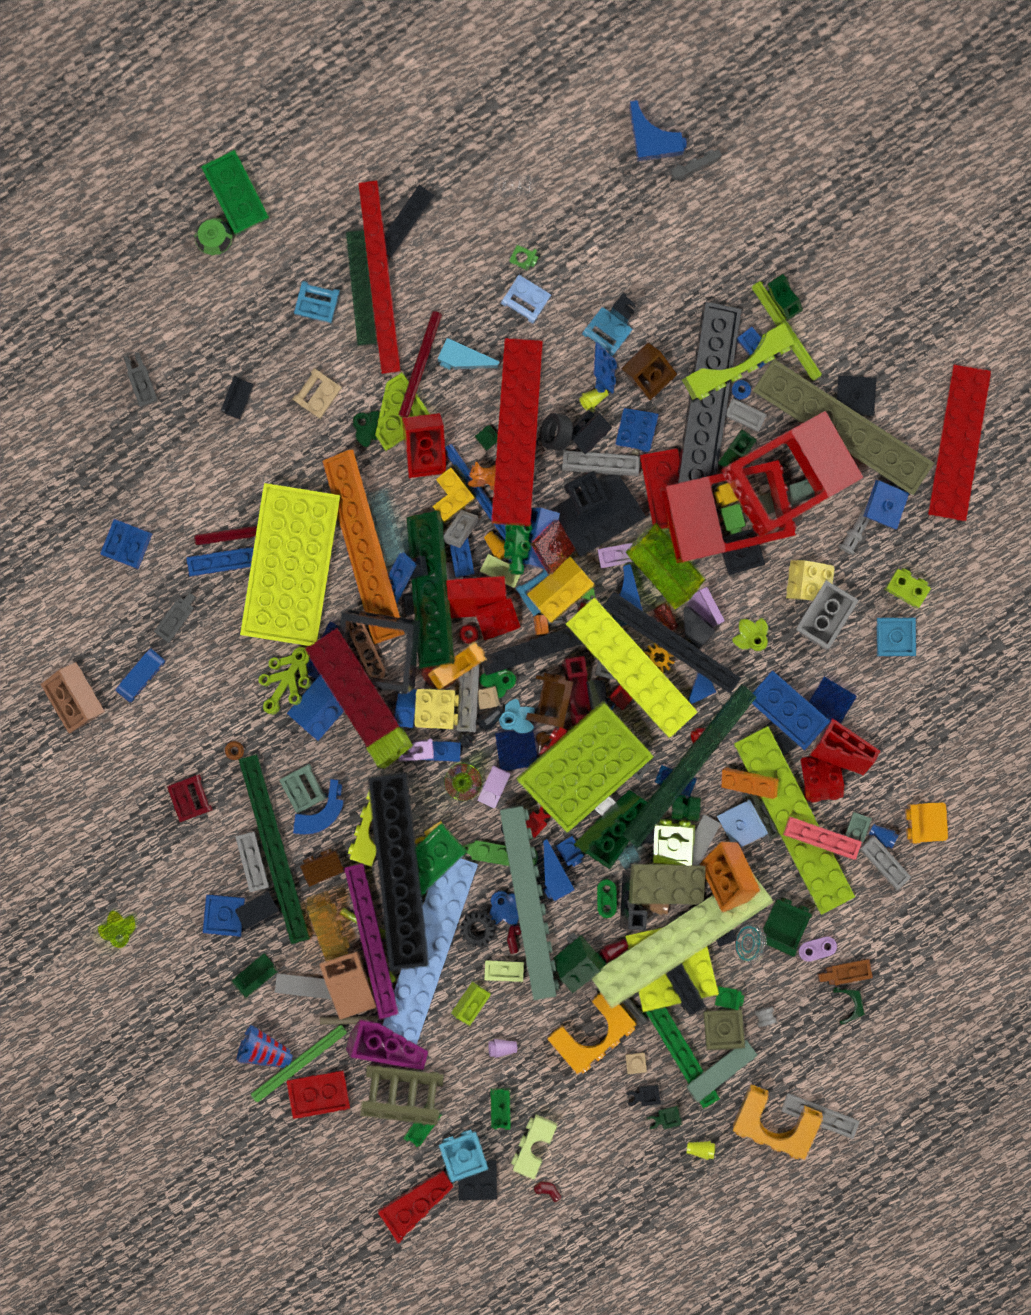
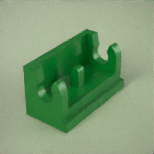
(500, 1108)
(418, 1132)

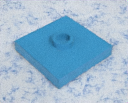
(896, 636)

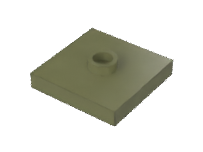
(724, 1030)

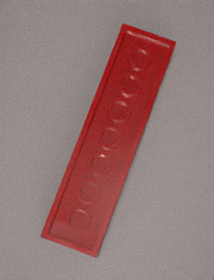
(959, 443)

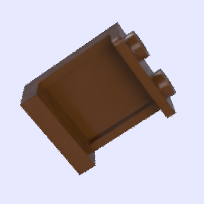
(552, 701)

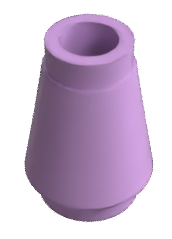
(501, 1048)

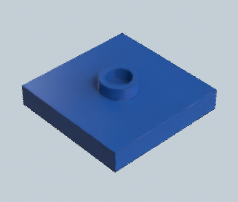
(886, 504)
(221, 915)

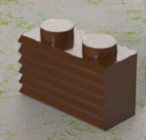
(322, 868)

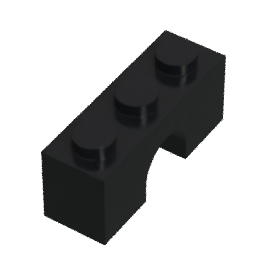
(631, 915)

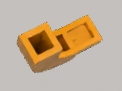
(463, 661)

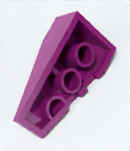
(379, 1044)

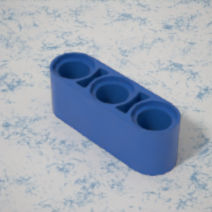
(139, 675)

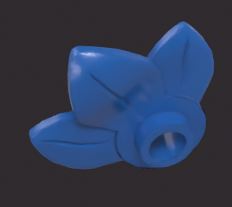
(506, 910)

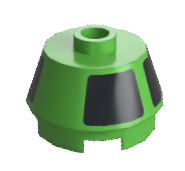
(213, 236)

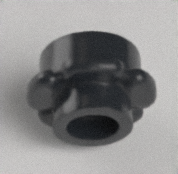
(465, 739)

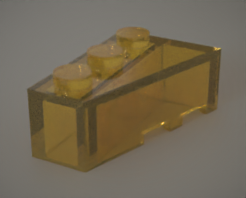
(327, 926)

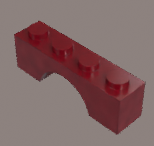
(576, 672)

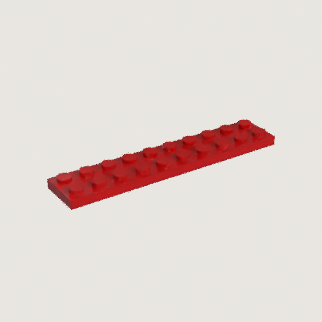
(517, 432)

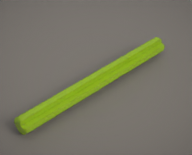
(779, 319)

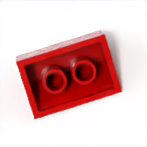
(473, 594)

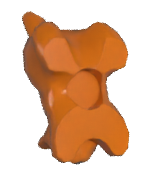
(482, 476)

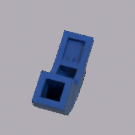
(315, 823)

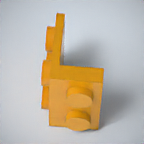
(926, 822)

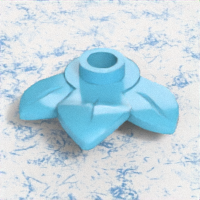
(518, 716)

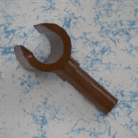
(541, 738)

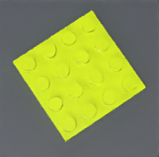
(660, 991)

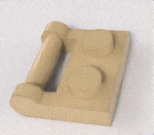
(322, 397)

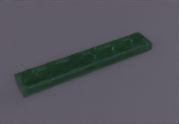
(361, 289)

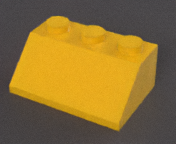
(561, 590)

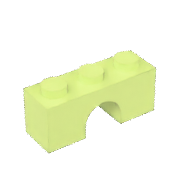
(539, 1130)

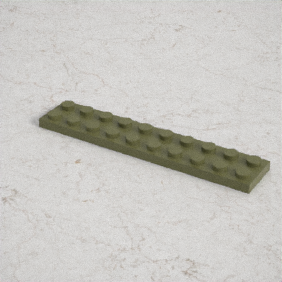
(861, 437)

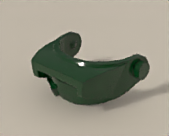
(857, 999)

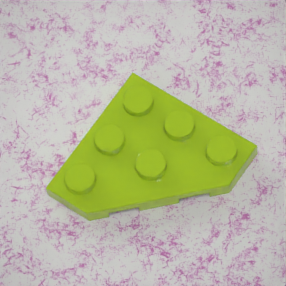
(390, 426)

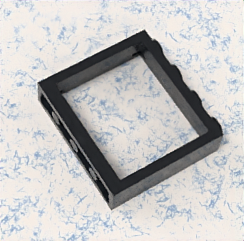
(409, 625)

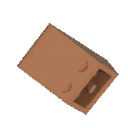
(348, 985)

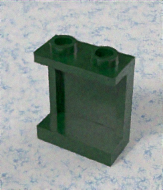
(786, 926)

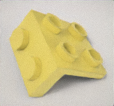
(807, 579)
(436, 708)

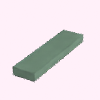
(720, 1071)

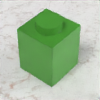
(732, 519)

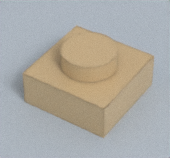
(488, 698)
(636, 1063)

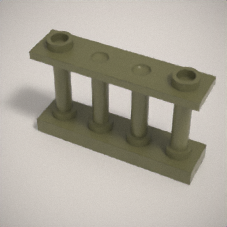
(405, 1113)

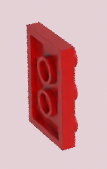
(318, 1094)

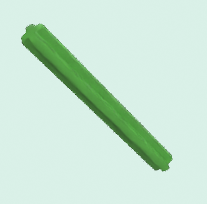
(298, 1063)

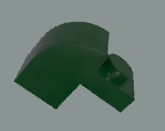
(784, 297)

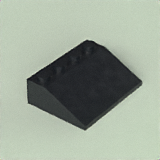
(604, 522)

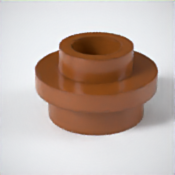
(229, 746)

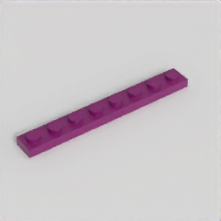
(371, 941)

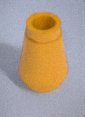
(495, 544)

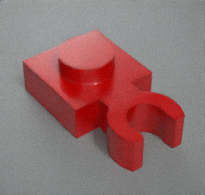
(537, 822)

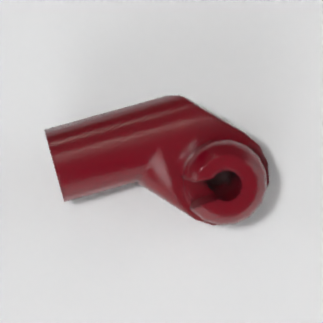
(511, 938)
(547, 1188)

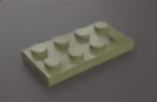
(666, 884)

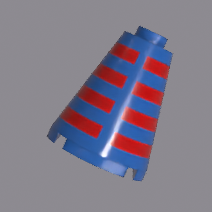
(262, 1050)

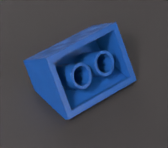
(540, 520)
(317, 709)

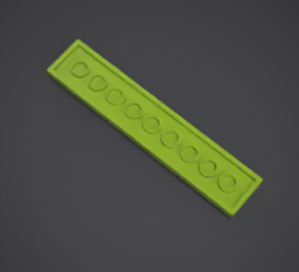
(815, 865)

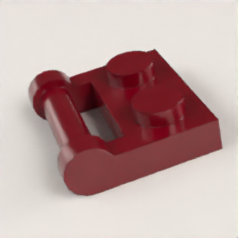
(183, 799)

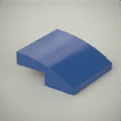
(126, 544)

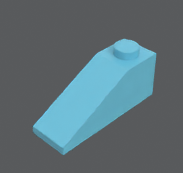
(462, 357)

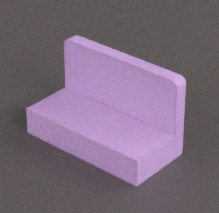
(705, 605)

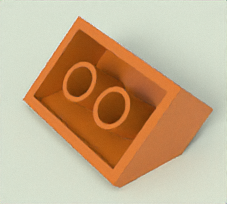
(730, 876)

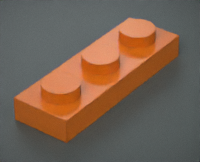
(749, 783)

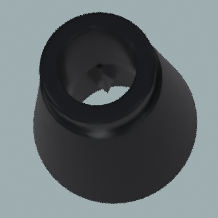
(489, 718)

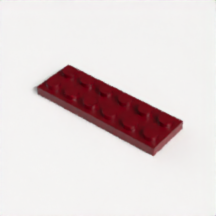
(352, 687)

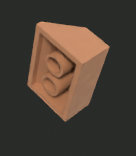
(72, 697)

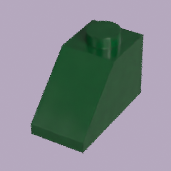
(738, 449)

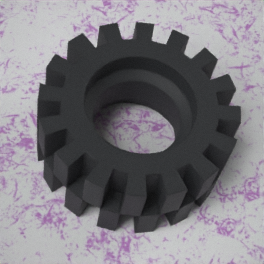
(474, 939)

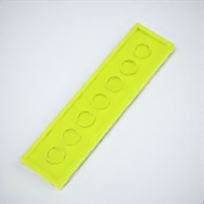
(631, 667)

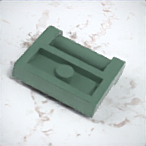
(297, 792)

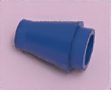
(885, 836)

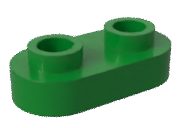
(606, 898)

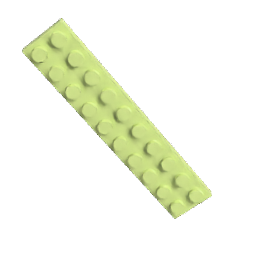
(673, 946)

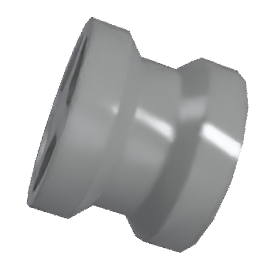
(765, 1016)

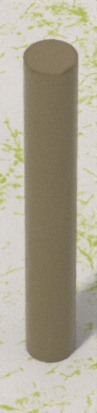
(348, 1020)

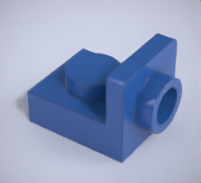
(569, 852)

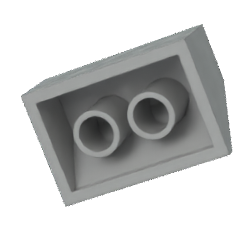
(826, 615)

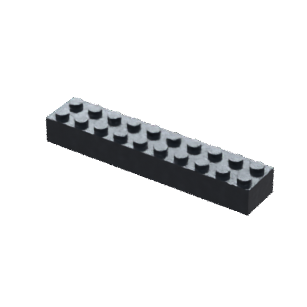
(398, 871)

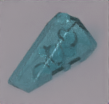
(385, 526)

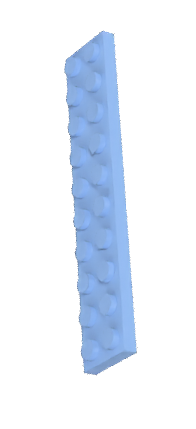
(441, 916)

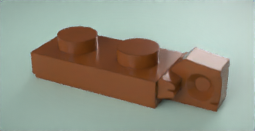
(847, 972)

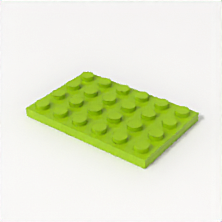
(585, 767)

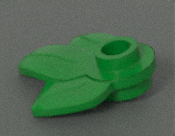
(497, 680)

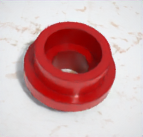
(473, 629)

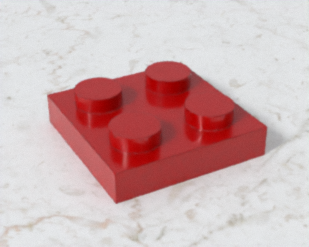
(497, 619)

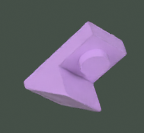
(494, 786)

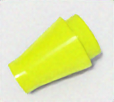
(592, 398)
(702, 1149)

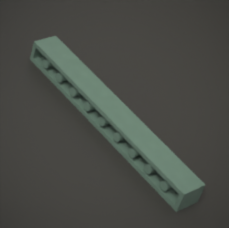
(528, 903)

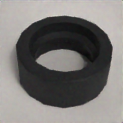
(564, 432)

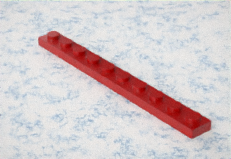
(379, 277)

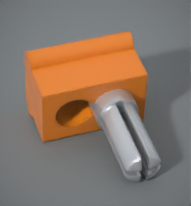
(541, 624)

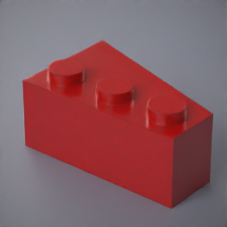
(844, 749)

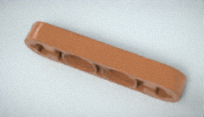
(367, 644)

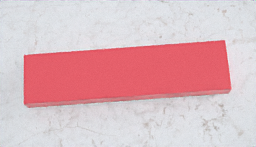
(822, 838)

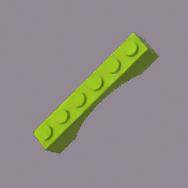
(771, 343)

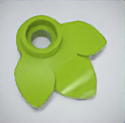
(749, 633)

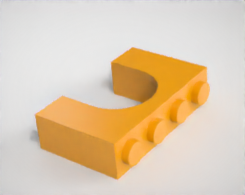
(581, 1056)
(794, 1142)

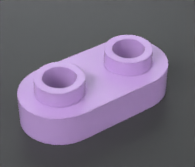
(817, 947)

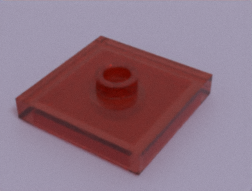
(553, 547)

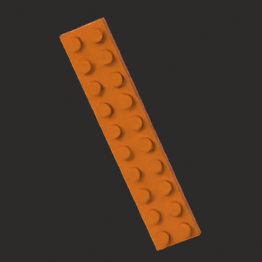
(362, 542)

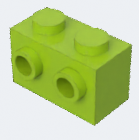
(908, 588)

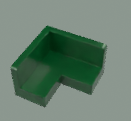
(254, 975)

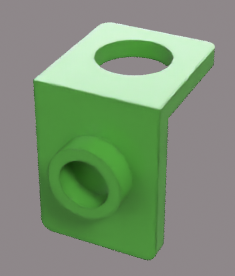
(531, 258)

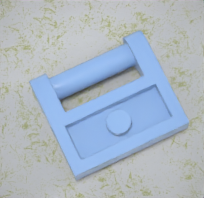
(528, 293)

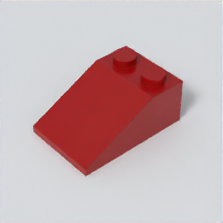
(424, 445)

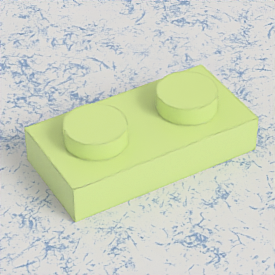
(495, 567)
(504, 970)

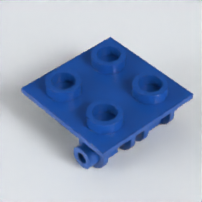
(604, 369)
(637, 429)

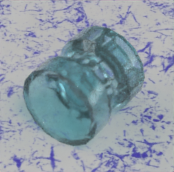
(629, 856)

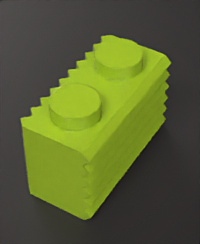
(389, 748)

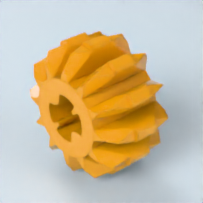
(666, 657)

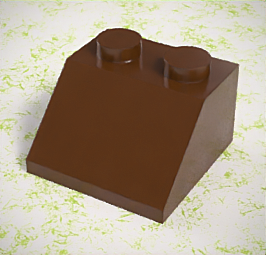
(649, 371)

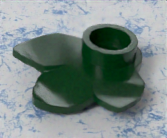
(366, 432)

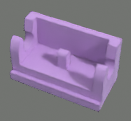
(420, 750)

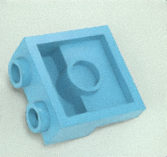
(463, 1155)

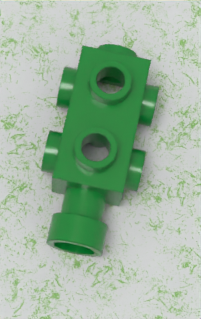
(513, 548)

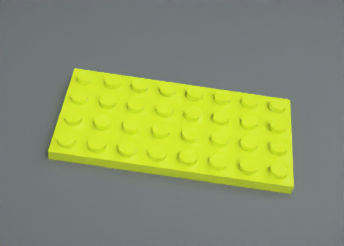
(290, 564)

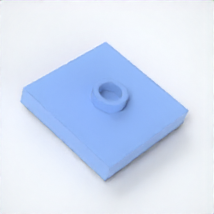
(742, 824)

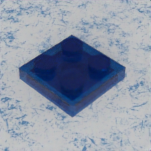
(832, 700)
(516, 749)

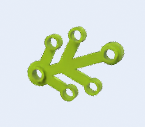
(288, 678)

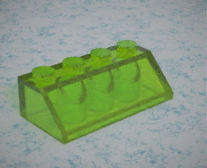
(657, 561)

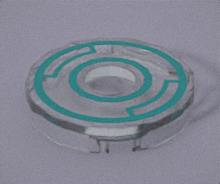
(742, 944)

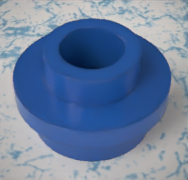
(737, 394)

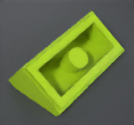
(471, 1003)

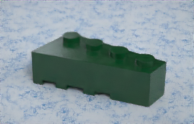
(605, 838)

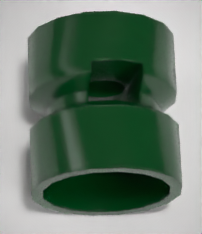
(686, 808)

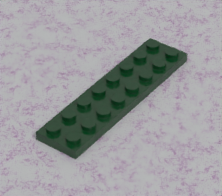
(430, 591)

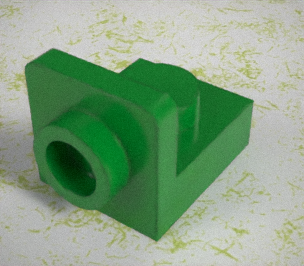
(729, 998)

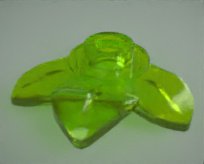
(116, 926)

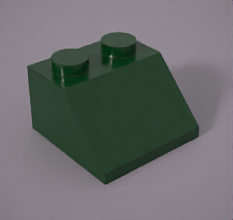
(578, 964)

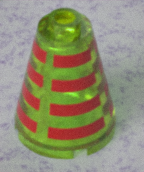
(470, 775)

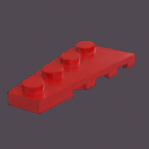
(409, 1208)

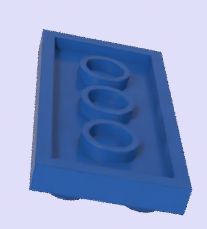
(789, 710)

